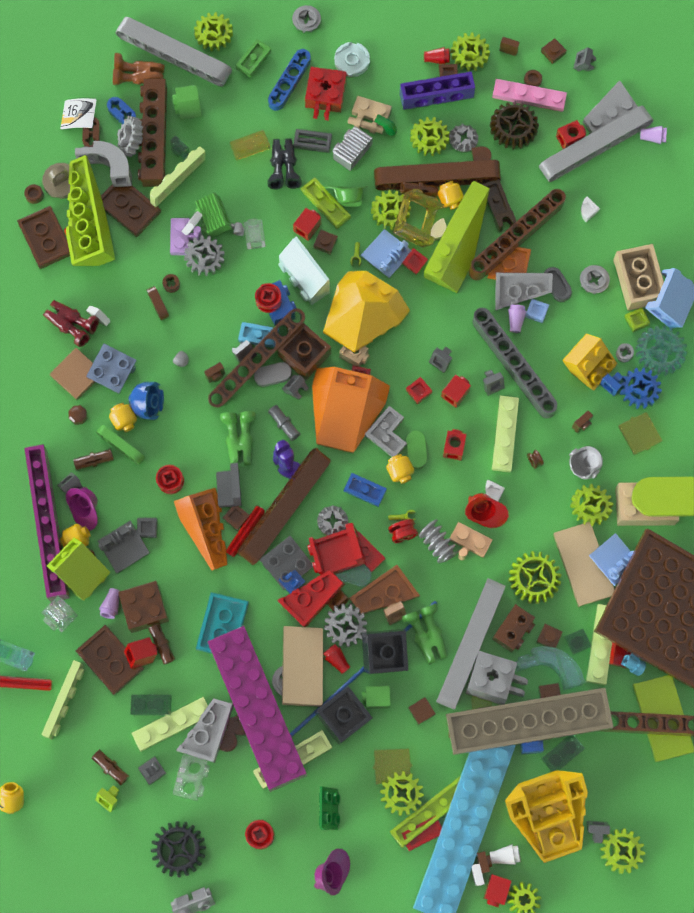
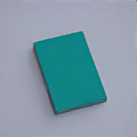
(221, 616)

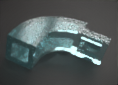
(15, 656)
(558, 660)

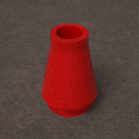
(437, 56)
(336, 658)

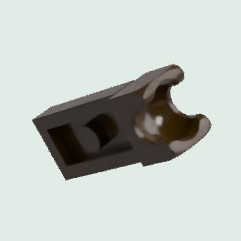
(499, 205)

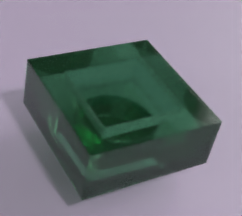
(179, 147)
(578, 641)

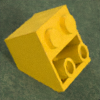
(590, 361)

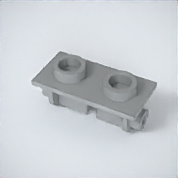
(201, 901)

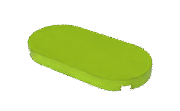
(664, 496)

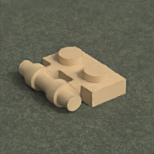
(369, 109)

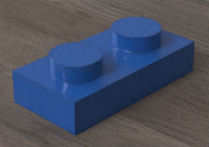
(365, 489)

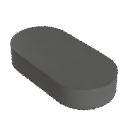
(560, 288)

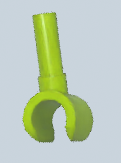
(356, 254)
(402, 516)

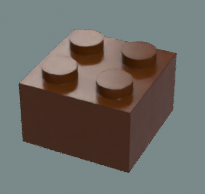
(304, 351)
(143, 606)

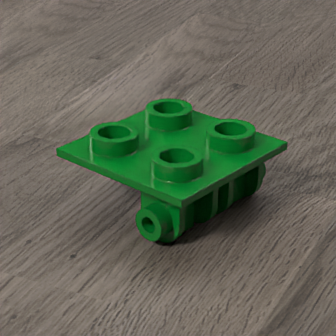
(329, 801)

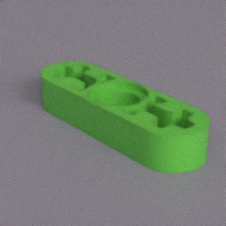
(120, 444)

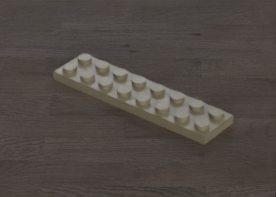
(529, 721)

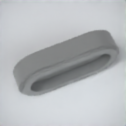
(272, 374)

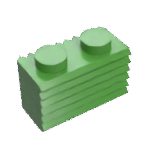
(187, 102)
(213, 215)

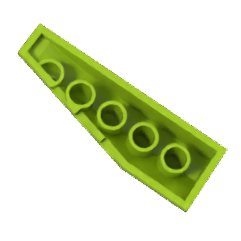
(87, 224)
(459, 242)

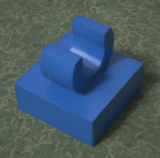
(612, 384)
(295, 582)

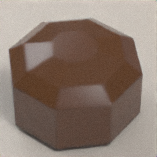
(77, 415)

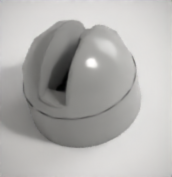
(181, 359)

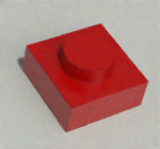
(414, 261)
(418, 390)

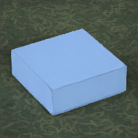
(537, 310)

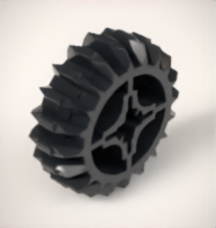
(184, 840)

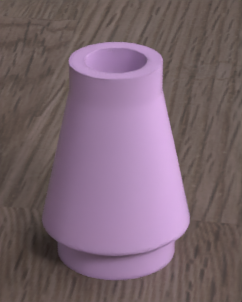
(654, 134)
(516, 317)
(110, 605)

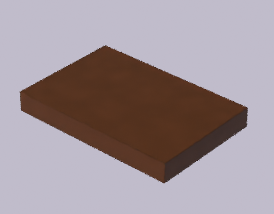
(129, 208)
(44, 237)
(107, 660)

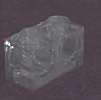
(58, 614)
(185, 777)

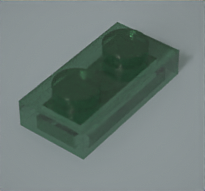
(151, 705)
(563, 753)

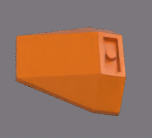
(345, 406)

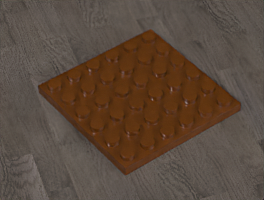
(655, 607)

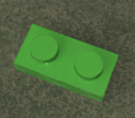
(253, 58)

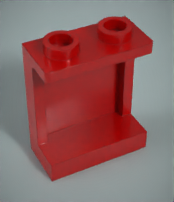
(337, 551)

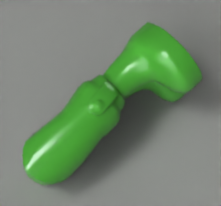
(241, 443)
(427, 639)

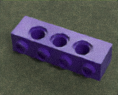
(437, 90)

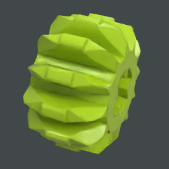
(526, 906)

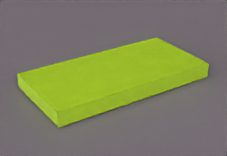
(661, 697)

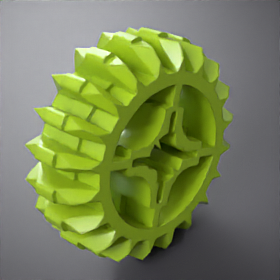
(526, 592)

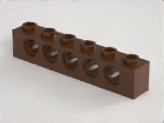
(153, 89)

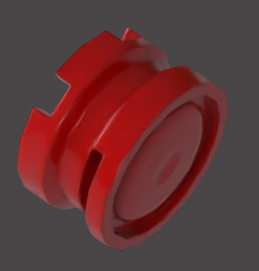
(268, 298)
(170, 479)
(403, 531)
(259, 834)

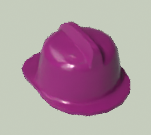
(82, 506)
(333, 872)

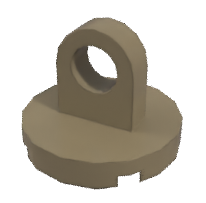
(57, 180)

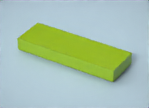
(325, 203)

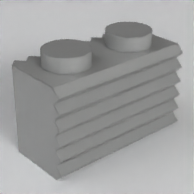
(352, 148)

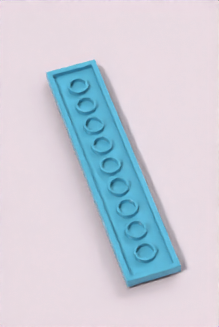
(463, 830)

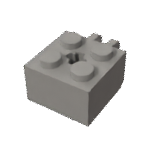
(503, 674)

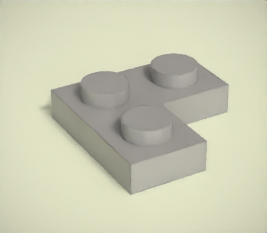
(382, 432)

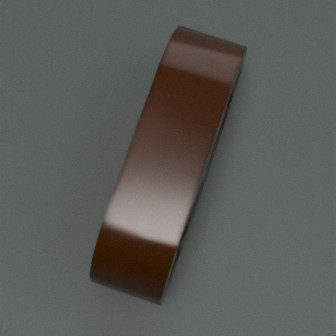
(95, 133)
(157, 303)

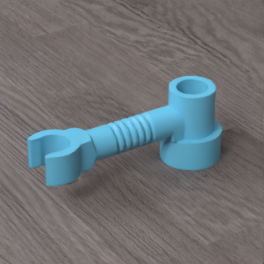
(634, 664)

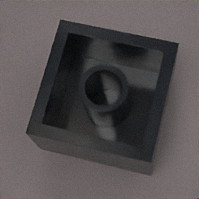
(385, 651)
(343, 715)

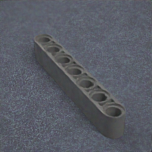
(513, 353)

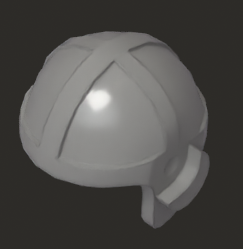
(586, 462)

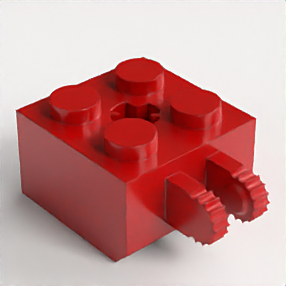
(325, 91)

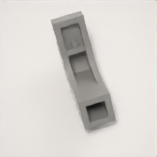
(111, 156)

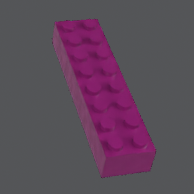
(257, 709)

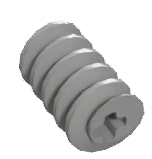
(437, 542)

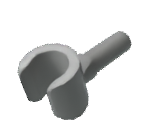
(238, 229)

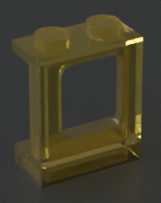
(403, 229)

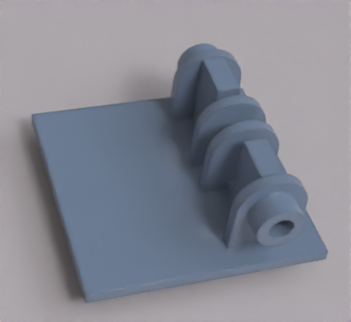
(111, 368)

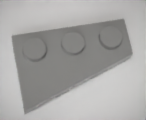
(611, 107)
(208, 733)

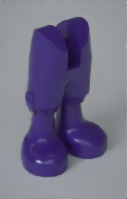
(284, 457)

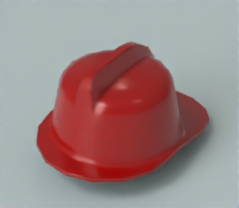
(486, 511)

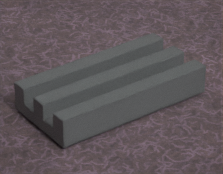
(311, 146)

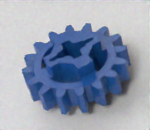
(648, 384)

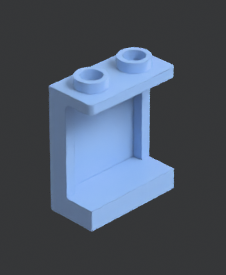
(673, 300)

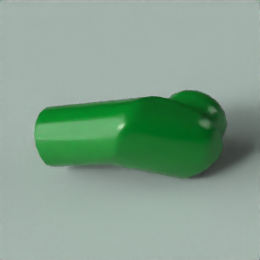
(388, 125)

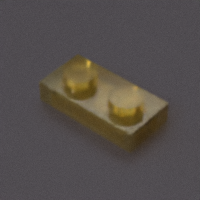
(249, 145)

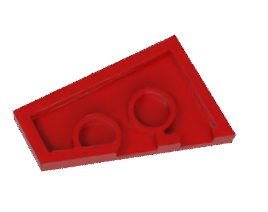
(310, 599)

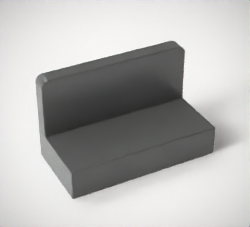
(229, 487)

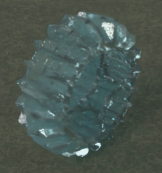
(674, 346)

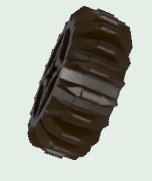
(504, 118)

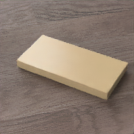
(585, 577)
(302, 666)

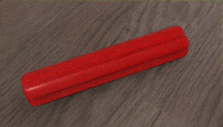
(245, 530)
(25, 683)

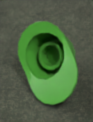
(348, 196)

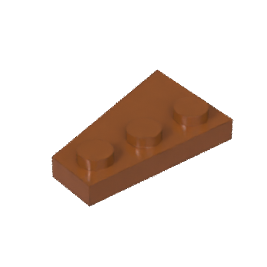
(384, 591)

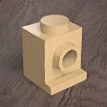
(355, 359)

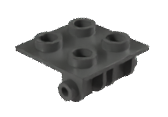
(123, 547)
(285, 559)

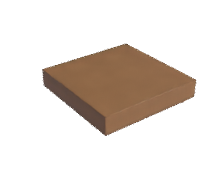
(72, 374)

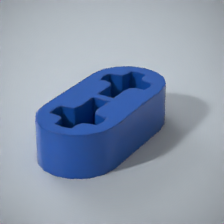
(124, 109)

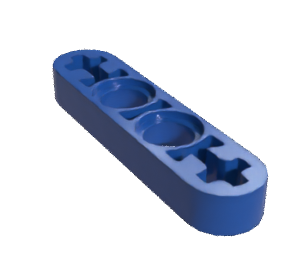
(291, 80)

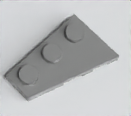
(518, 287)

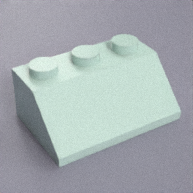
(304, 272)

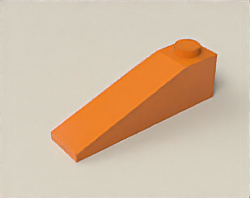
(202, 521)

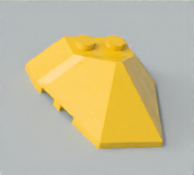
(363, 310)
(550, 812)

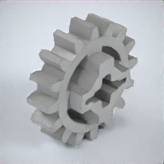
(130, 136)
(213, 258)
(337, 623)

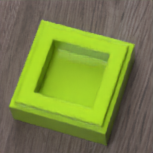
(637, 319)

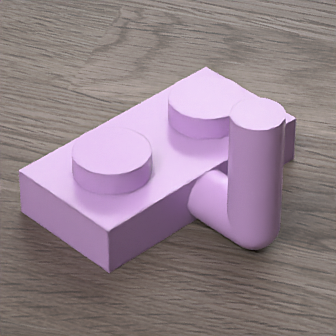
(178, 239)

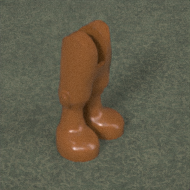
(140, 69)

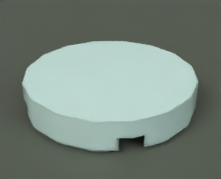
(352, 59)

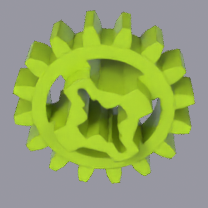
(211, 38)
(470, 51)
(429, 136)
(387, 202)
(589, 512)
(408, 787)
(616, 843)

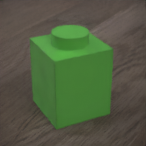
(376, 697)

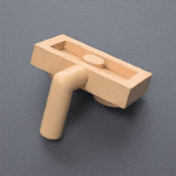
(470, 541)

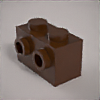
(513, 629)

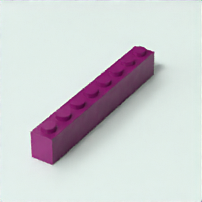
(45, 518)

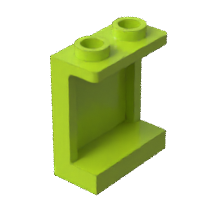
(79, 569)

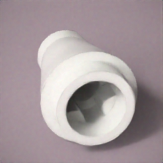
(506, 855)

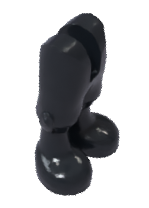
(282, 157)

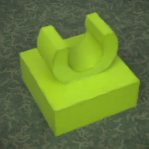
(108, 798)

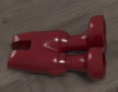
(67, 316)

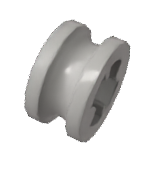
(621, 348)

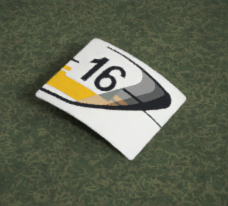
(78, 113)

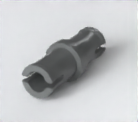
(284, 423)

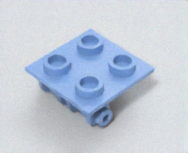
(386, 253)
(612, 558)

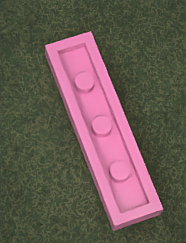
(529, 95)

